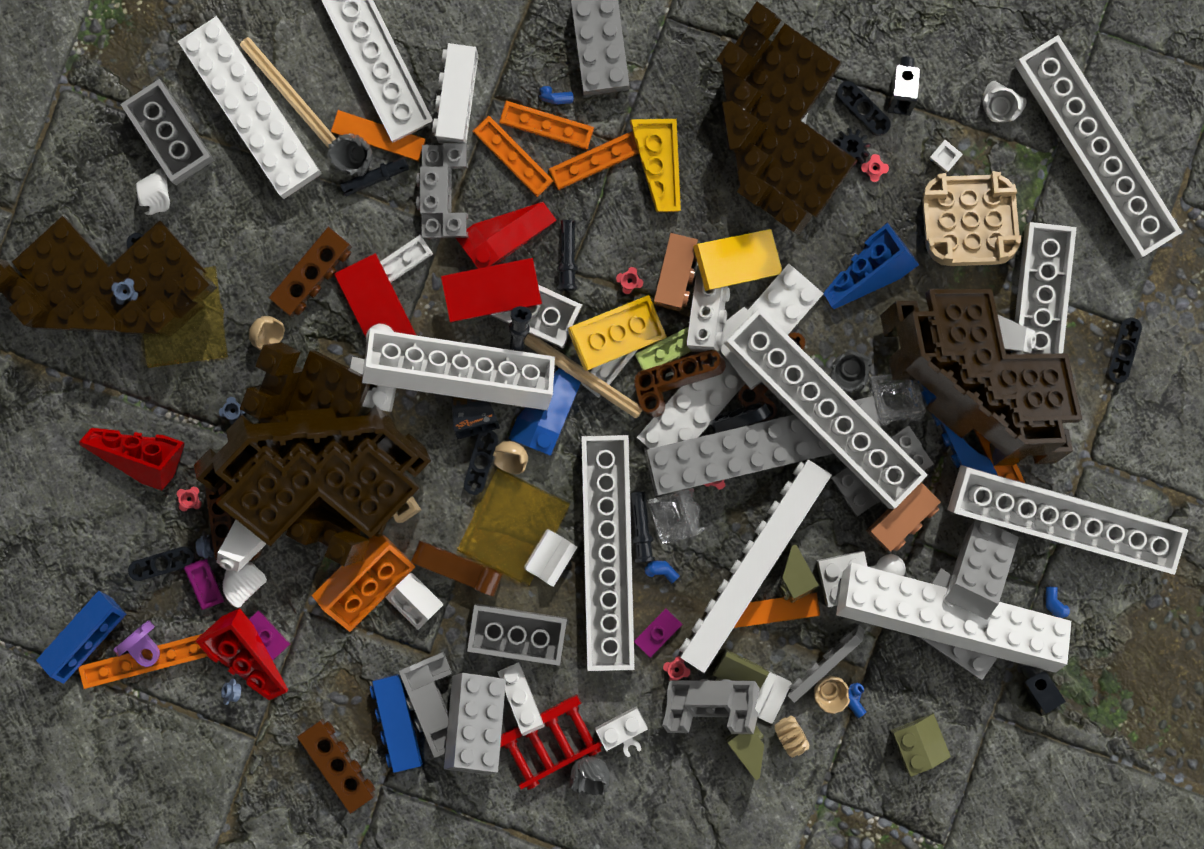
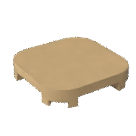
(971, 219)

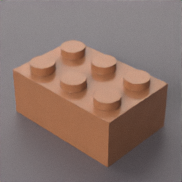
(676, 273)
(905, 519)

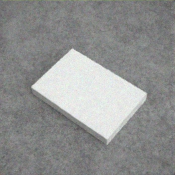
(728, 329)

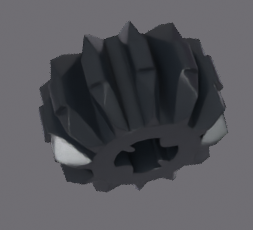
(857, 141)

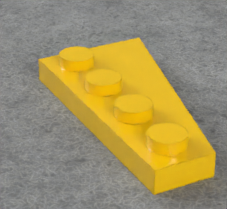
(659, 157)

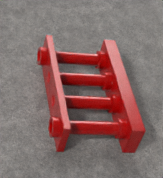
(550, 719)

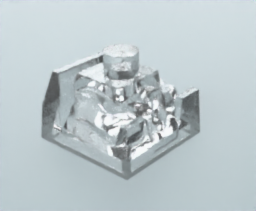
(896, 399)
(676, 516)

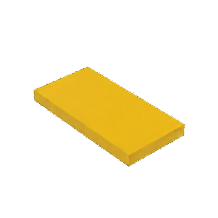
(737, 259)
(616, 333)

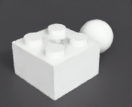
(380, 396)
(831, 571)

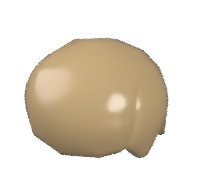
(266, 331)
(510, 457)
(832, 694)

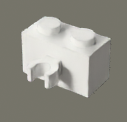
(622, 729)

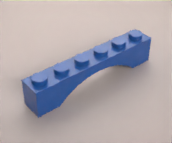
(962, 452)

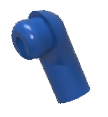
(555, 98)
(661, 568)
(1054, 604)
(855, 692)

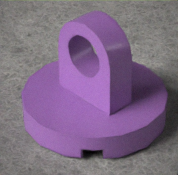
(137, 642)

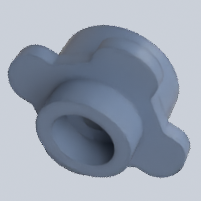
(118, 289)
(226, 410)
(205, 546)
(231, 692)

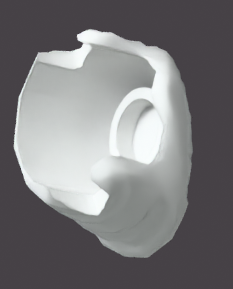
(1002, 103)
(154, 192)
(242, 584)

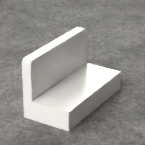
(550, 557)
(414, 601)
(771, 697)

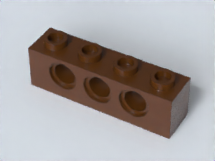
(298, 276)
(337, 778)

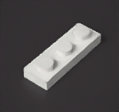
(521, 699)

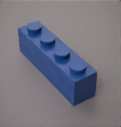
(81, 637)
(396, 723)

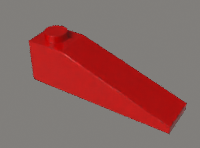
(501, 236)
(141, 457)
(240, 648)

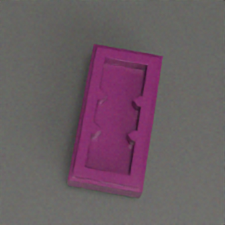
(204, 584)
(658, 632)
(270, 636)

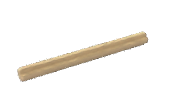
(287, 91)
(584, 376)

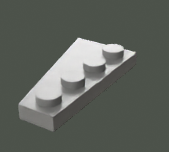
(830, 660)

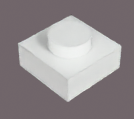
(945, 156)

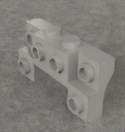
(436, 191)
(857, 494)
(427, 699)
(711, 699)

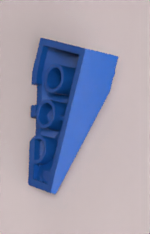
(879, 264)
(540, 427)

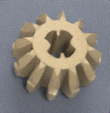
(791, 736)

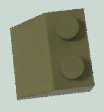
(797, 577)
(739, 669)
(920, 744)
(749, 750)

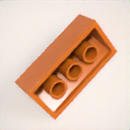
(362, 585)

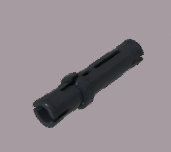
(375, 176)

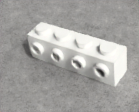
(707, 317)

